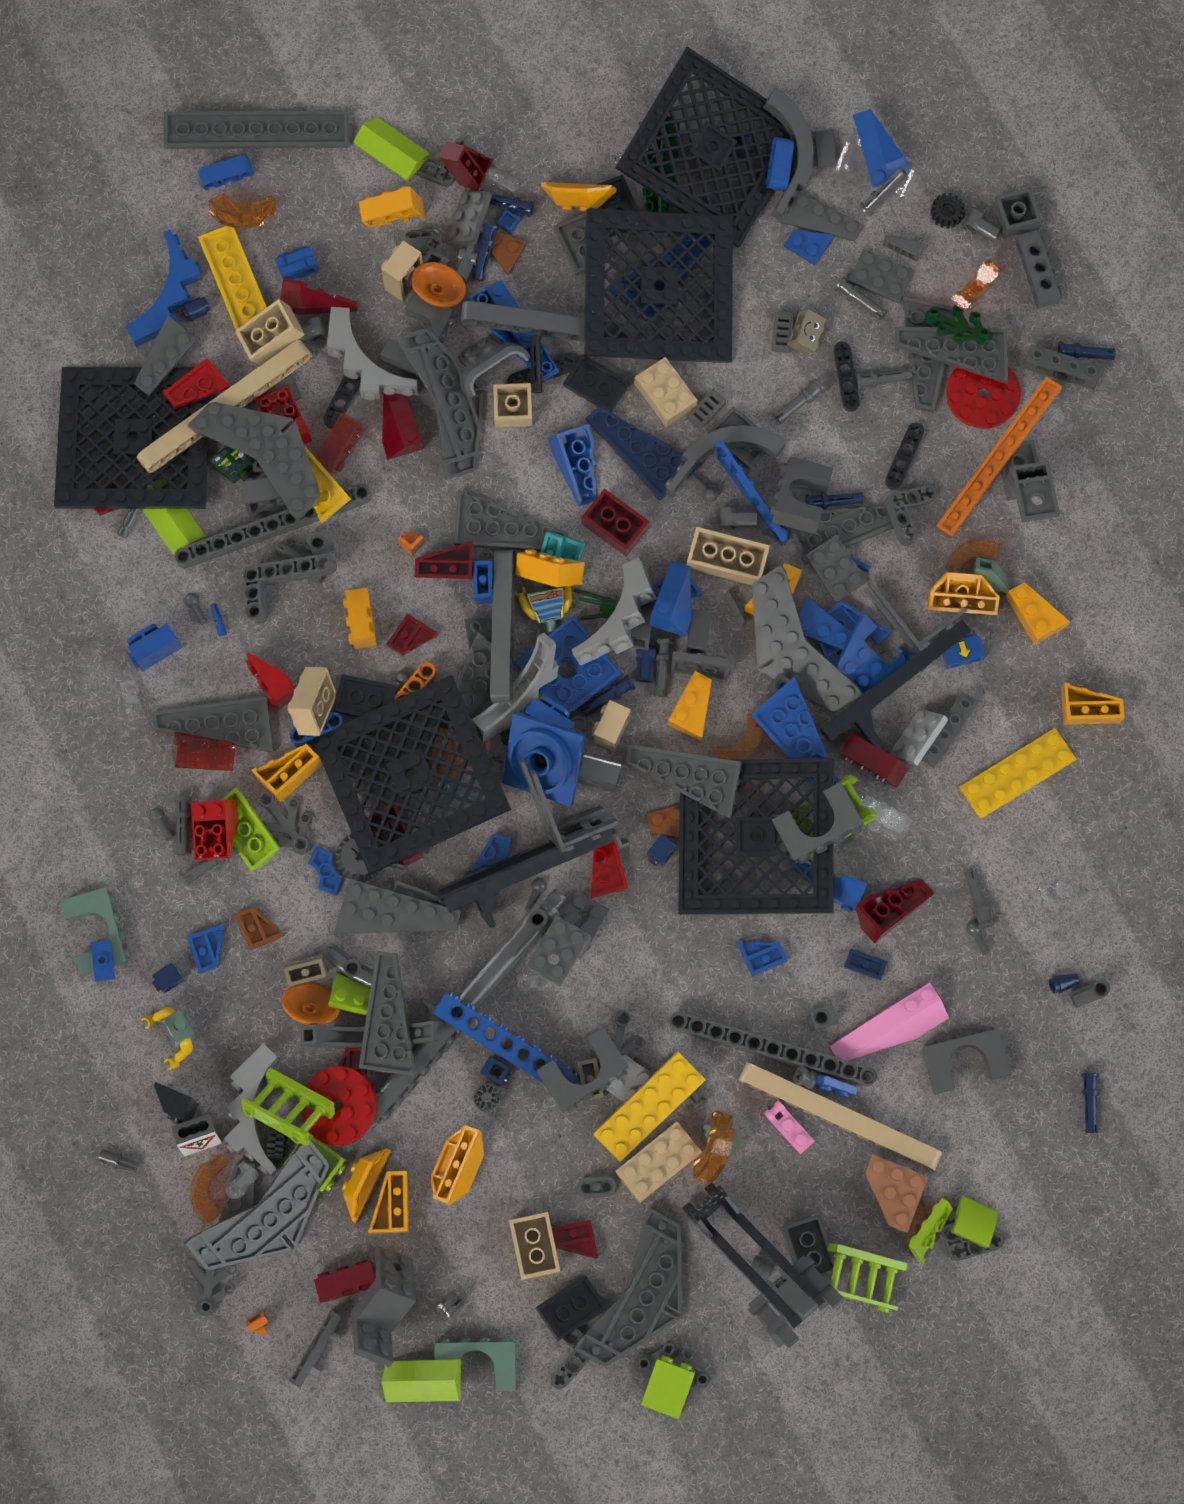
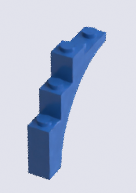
(173, 296)

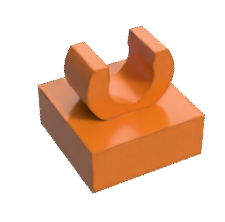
(257, 1323)

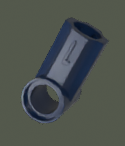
(645, 662)

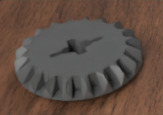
(347, 861)

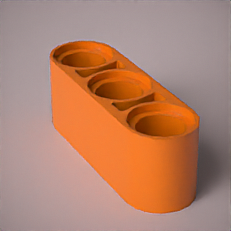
(417, 678)

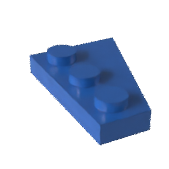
(822, 627)

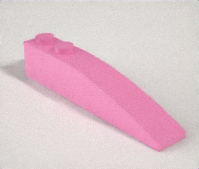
(895, 1025)

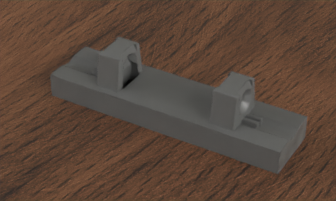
(306, 1364)

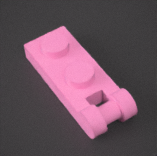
(789, 1128)

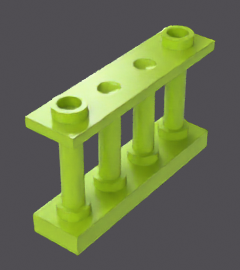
(866, 813)
(294, 1090)
(875, 1263)

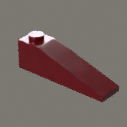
(309, 301)
(399, 427)

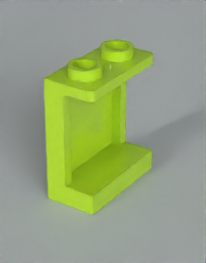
(335, 1162)
(668, 1386)

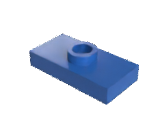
(103, 961)

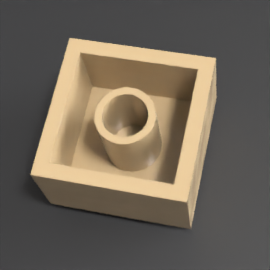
(512, 405)
(611, 726)

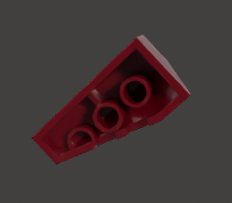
(886, 910)

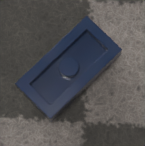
(865, 964)

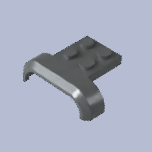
(482, 358)

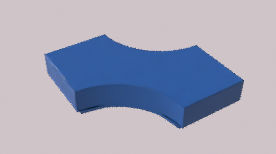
(329, 879)

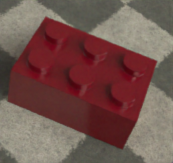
(615, 522)

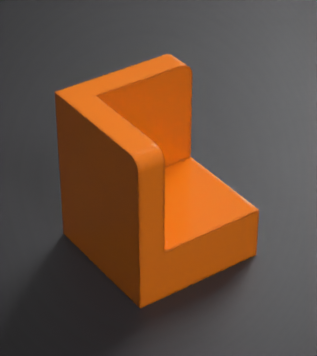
(411, 542)

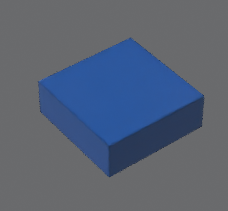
(508, 221)

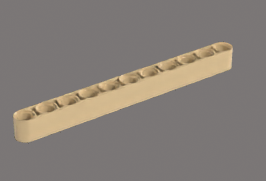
(237, 395)
(843, 1117)

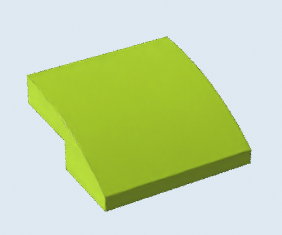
(975, 1222)

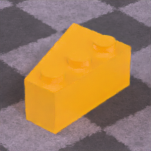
(391, 206)
(549, 569)
(1035, 613)
(359, 618)
(692, 707)
(1089, 707)
(288, 772)
(392, 1206)

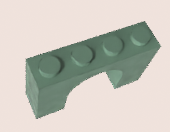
(97, 904)
(502, 1354)

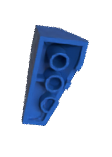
(878, 147)
(575, 459)
(673, 603)
(846, 889)

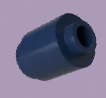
(195, 308)

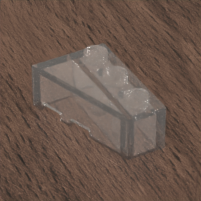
(889, 822)

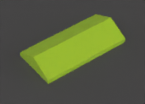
(391, 148)
(174, 525)
(251, 836)
(422, 1381)

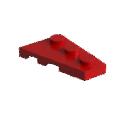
(196, 384)
(607, 872)

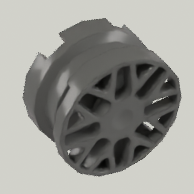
(486, 1097)
(449, 1306)

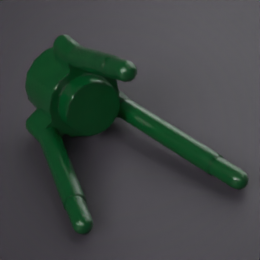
(606, 604)

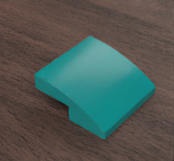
(562, 546)

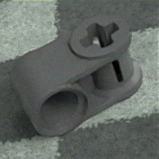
(423, 240)

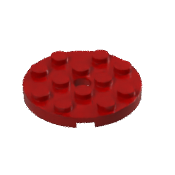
(982, 411)
(358, 1105)

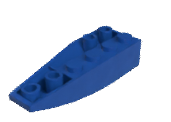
(500, 295)

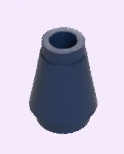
(1062, 983)

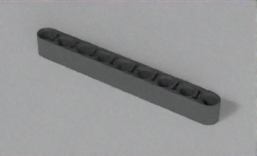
(526, 321)
(503, 626)

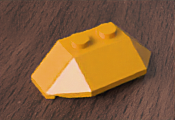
(578, 195)
(963, 590)
(457, 1165)
(362, 1182)

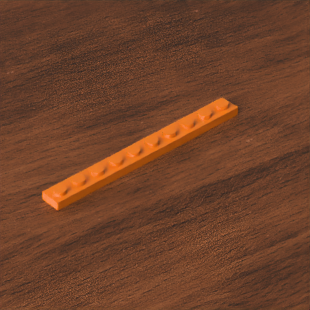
(999, 457)

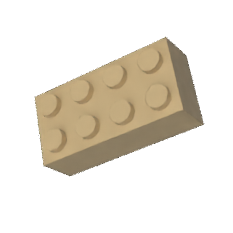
(727, 556)
(658, 1162)

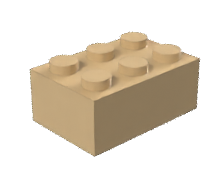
(399, 270)
(269, 332)
(665, 392)
(312, 701)
(534, 1246)

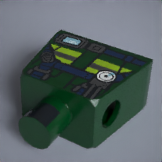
(232, 464)

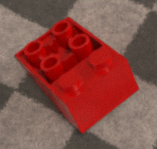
(283, 404)
(276, 682)
(213, 828)

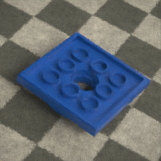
(589, 678)
(559, 747)

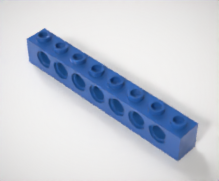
(443, 1011)

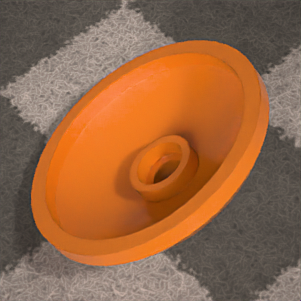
(438, 284)
(309, 1004)

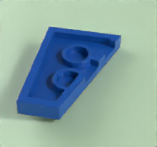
(494, 851)

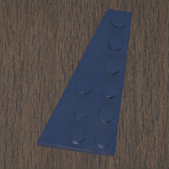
(642, 452)

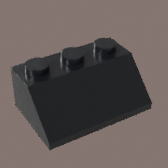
(175, 1104)

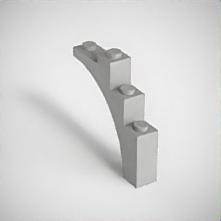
(373, 378)
(627, 615)
(537, 673)
(245, 1135)

